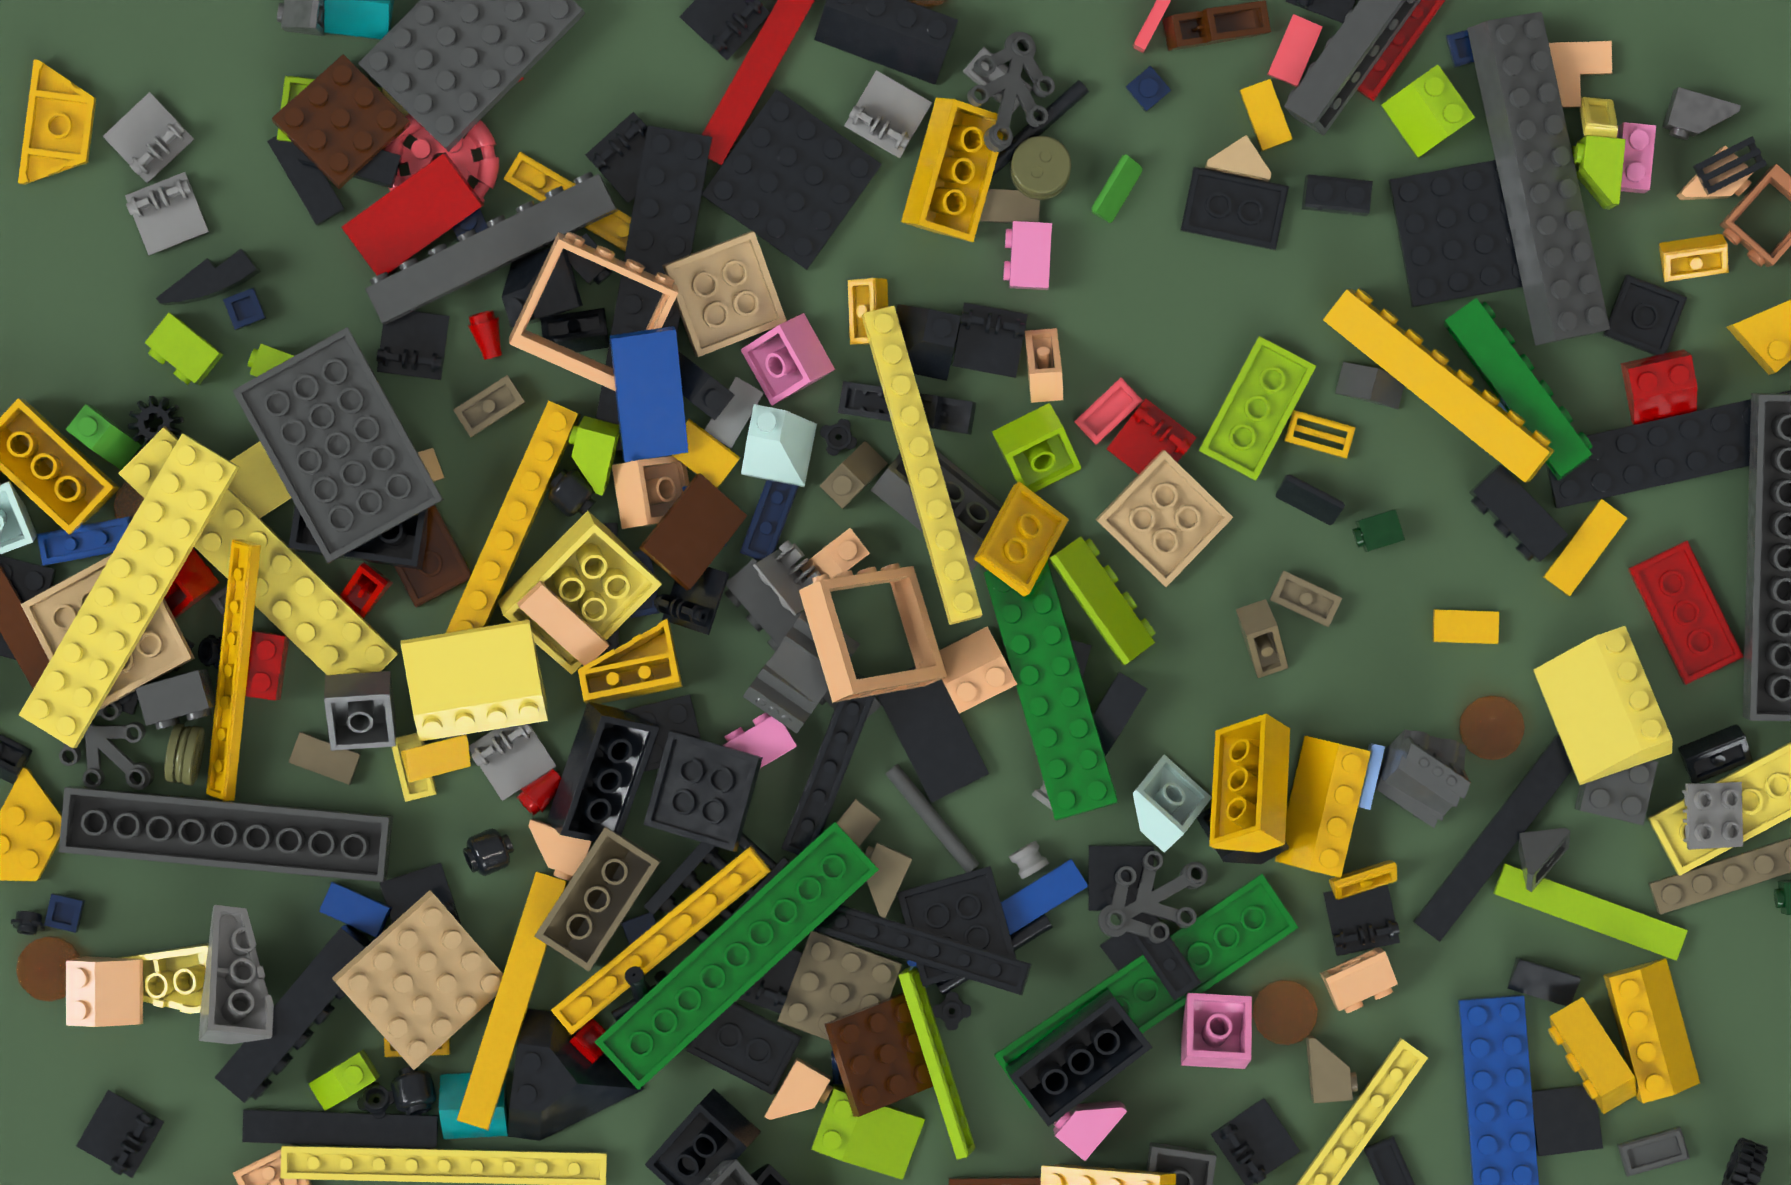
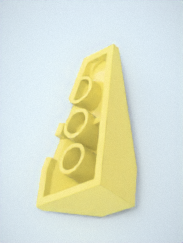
(174, 977)

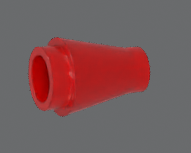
(486, 333)
(539, 792)

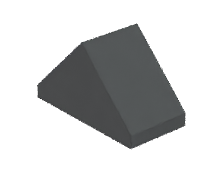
(1369, 385)
(1540, 852)

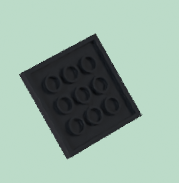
(791, 179)
(1454, 233)

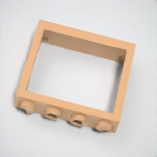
(568, 358)
(832, 645)

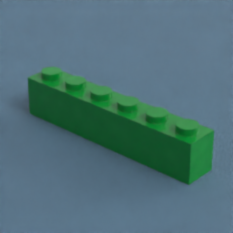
(1516, 386)

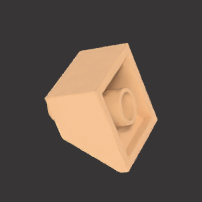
(648, 489)
(975, 670)
(1360, 979)
(104, 991)

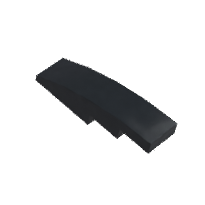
(941, 412)

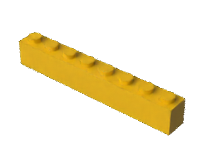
(1438, 384)
(515, 518)

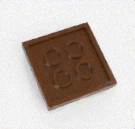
(341, 121)
(878, 1055)

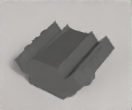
(793, 677)
(1424, 775)

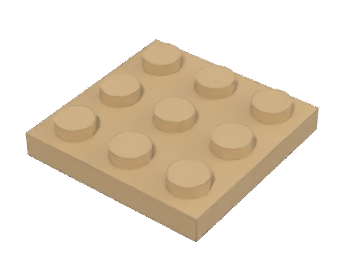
(725, 293)
(1164, 518)

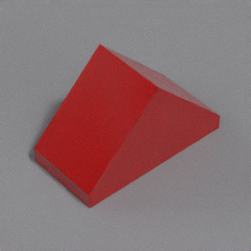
(365, 588)

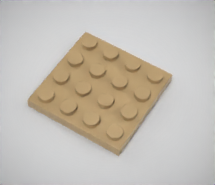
(156, 654)
(420, 980)

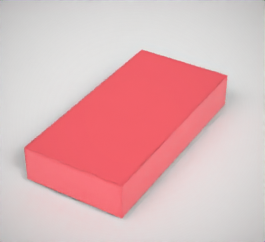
(1151, 25)
(1295, 50)
(1108, 411)

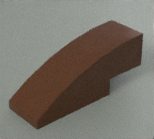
(1216, 25)

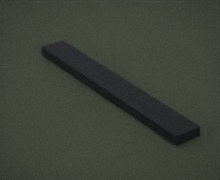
(1495, 841)
(926, 949)

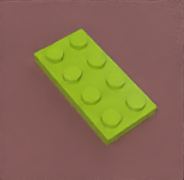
(1257, 408)

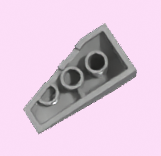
(234, 987)

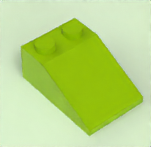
(874, 1141)

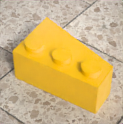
(1767, 336)
(634, 669)
(1592, 1055)

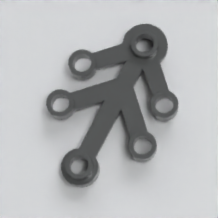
(1012, 87)
(98, 738)
(1148, 900)

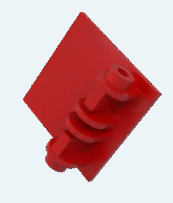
(1147, 435)

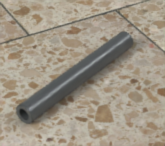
(932, 818)

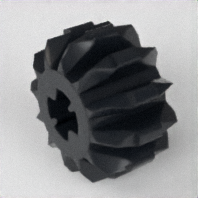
(147, 416)

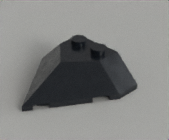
(556, 1082)

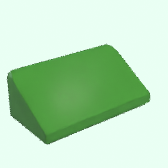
(1116, 189)

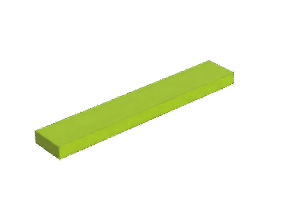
(1592, 913)
(937, 1062)

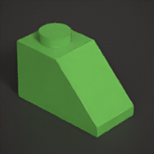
(103, 436)

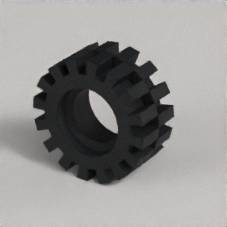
(1745, 1163)

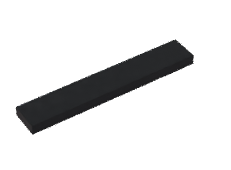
(827, 772)
(339, 1128)

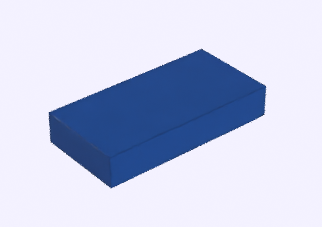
(355, 909)

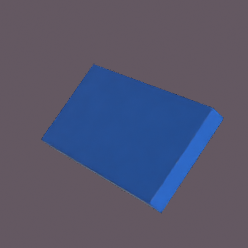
(649, 393)

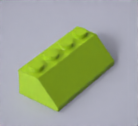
(1101, 599)

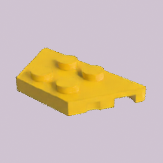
(55, 126)
(27, 830)

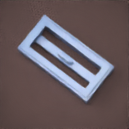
(1371, 775)

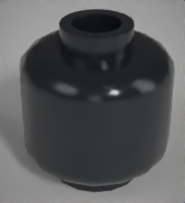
(571, 493)
(488, 852)
(413, 1091)

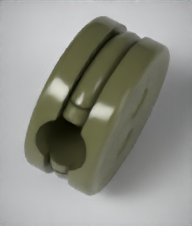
(1040, 167)
(184, 754)

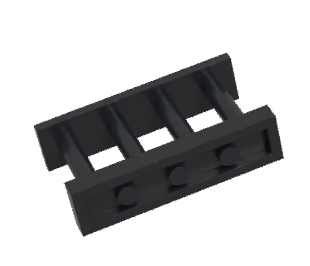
(686, 877)

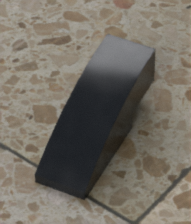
(209, 281)
(1116, 709)

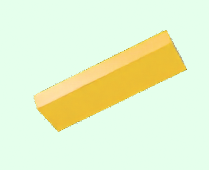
(1585, 547)

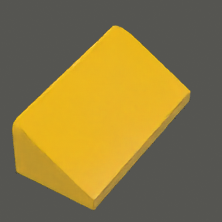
(1694, 257)
(864, 296)
(707, 455)
(436, 758)
(1364, 879)

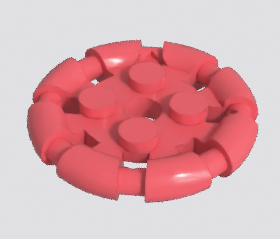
(461, 154)

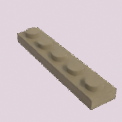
(1722, 876)

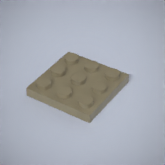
(835, 982)

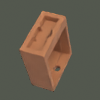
(1782, 182)

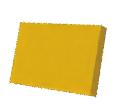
(1021, 539)

